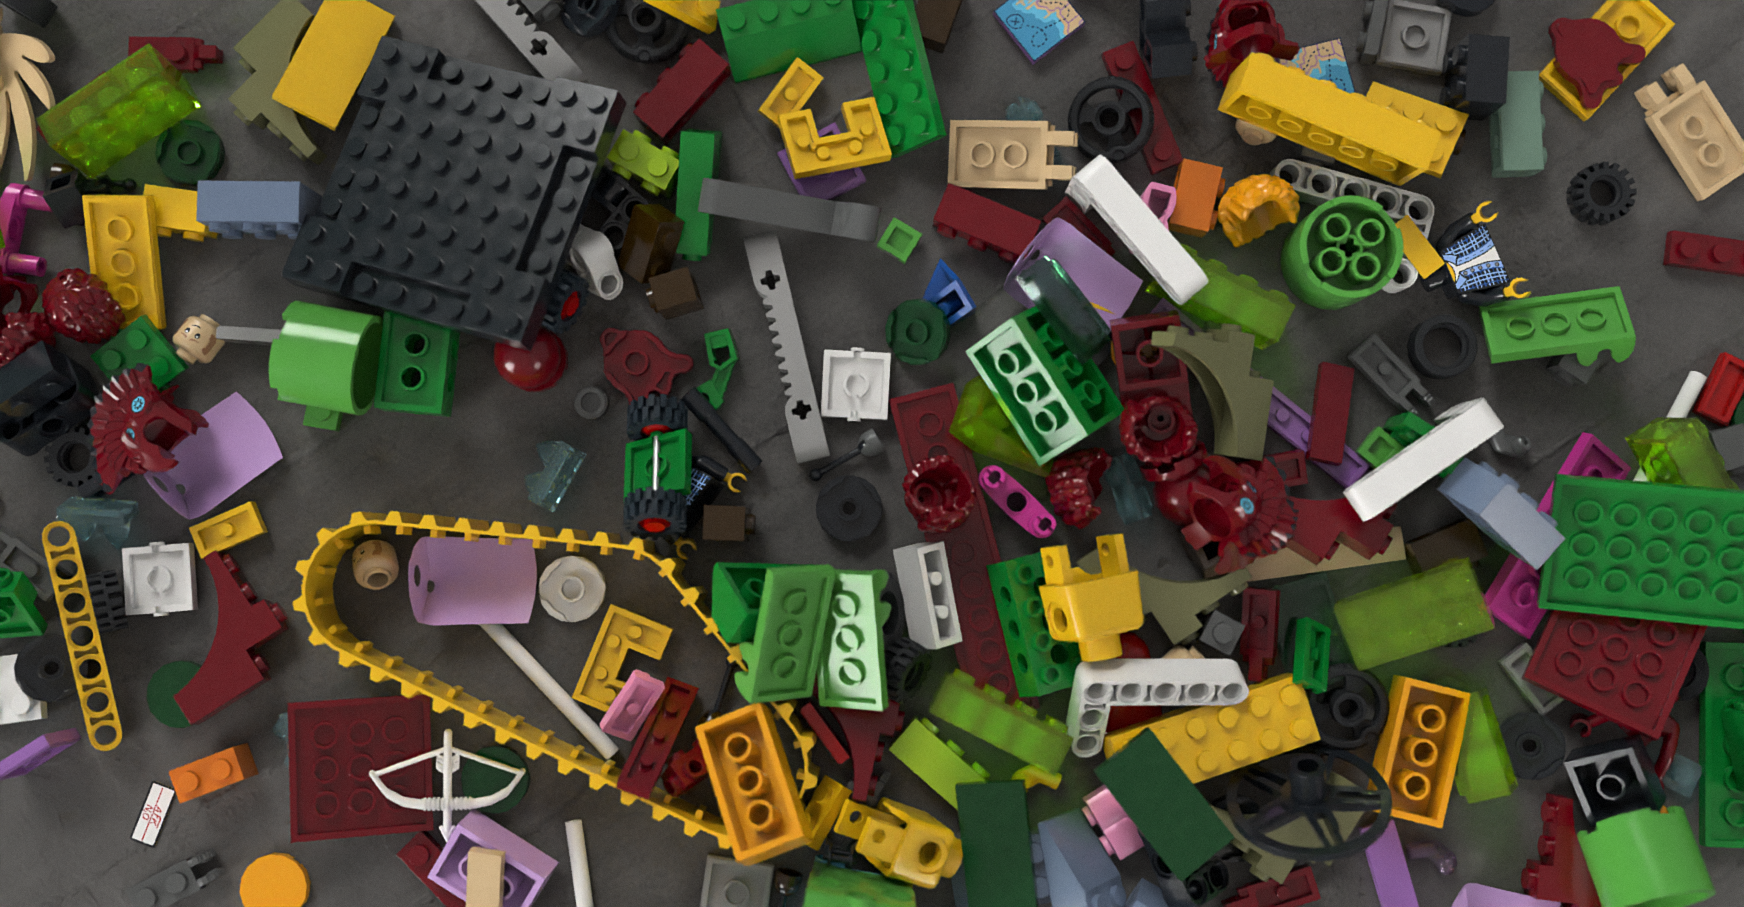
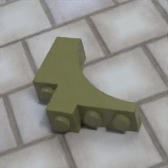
(266, 55)
(1234, 392)
(1178, 601)
(1295, 833)

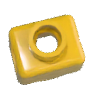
(1092, 606)
(909, 854)

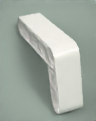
(1334, 185)
(1137, 226)
(1456, 434)
(1145, 683)

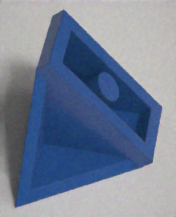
(949, 294)

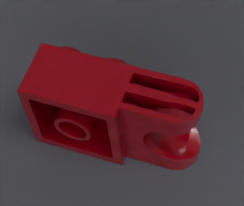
(1148, 376)

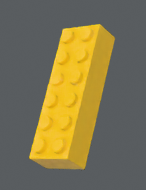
(1329, 119)
(1227, 737)

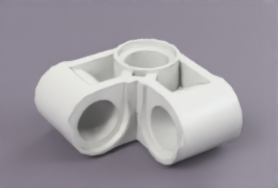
(595, 261)

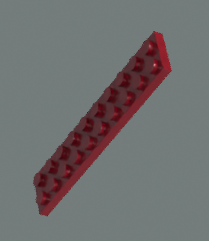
(923, 433)

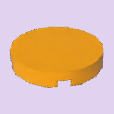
(275, 882)

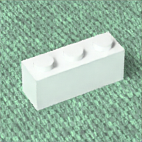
(927, 594)

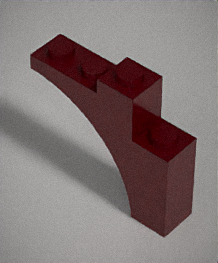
(1336, 519)
(231, 664)
(862, 735)
(1562, 869)

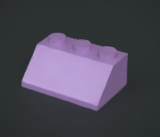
(525, 865)

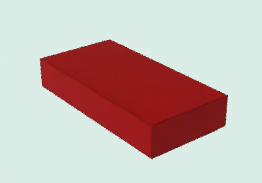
(1721, 390)
(825, 732)

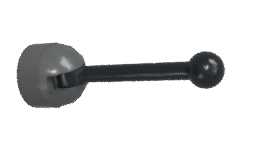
(868, 445)

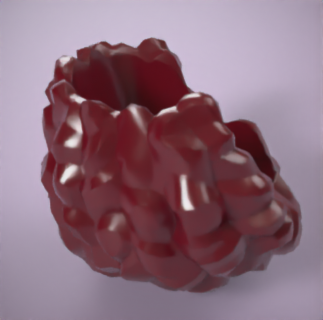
(81, 307)
(23, 333)
(1156, 438)
(1076, 485)
(939, 494)

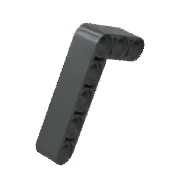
(789, 210)

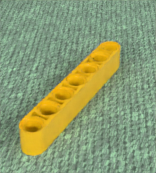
(80, 653)

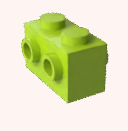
(637, 158)

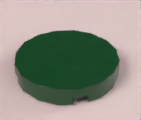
(190, 152)
(918, 331)
(164, 685)
(485, 780)

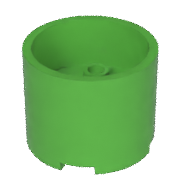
(1318, 268)
(326, 358)
(1646, 860)

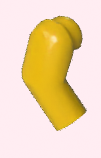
(1035, 775)

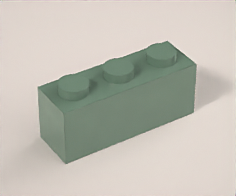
(1518, 128)

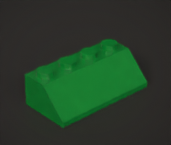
(771, 34)
(738, 598)

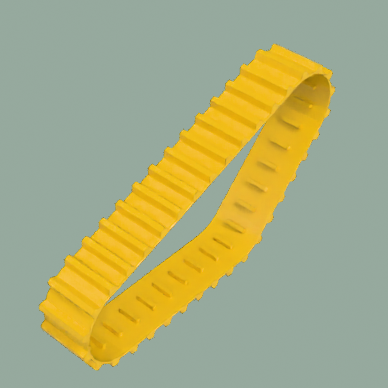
(328, 629)

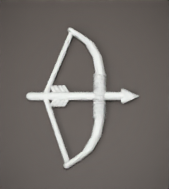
(447, 765)

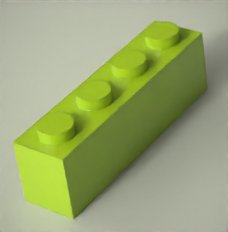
(934, 760)

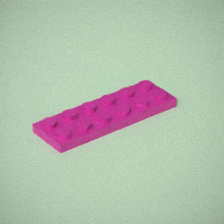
(1516, 586)

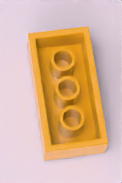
(1421, 748)
(753, 784)

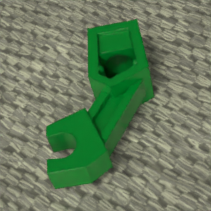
(717, 386)

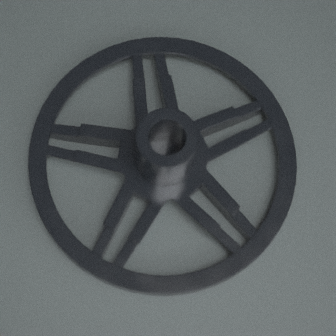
(1310, 796)

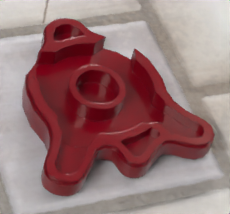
(1589, 56)
(641, 363)

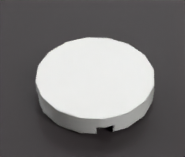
(572, 588)

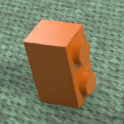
(1196, 191)
(213, 772)

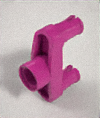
(13, 211)
(1032, 517)

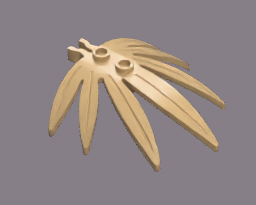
(13, 54)

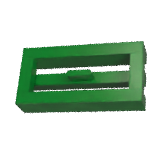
(1311, 655)

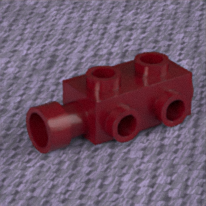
(685, 770)

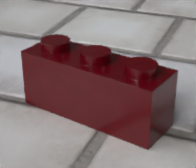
(681, 91)
(984, 223)

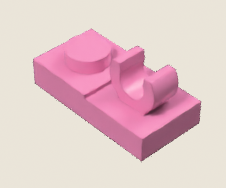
(632, 705)

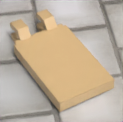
(1693, 131)
(1007, 154)

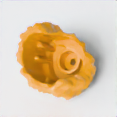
(1257, 206)

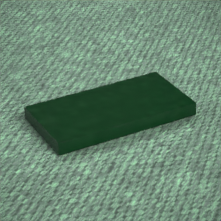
(1163, 804)
(996, 843)

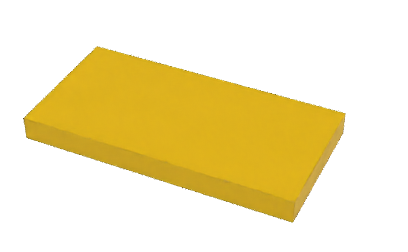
(1634, 23)
(333, 59)
(126, 253)

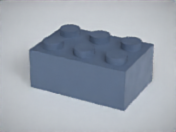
(255, 207)
(1502, 511)

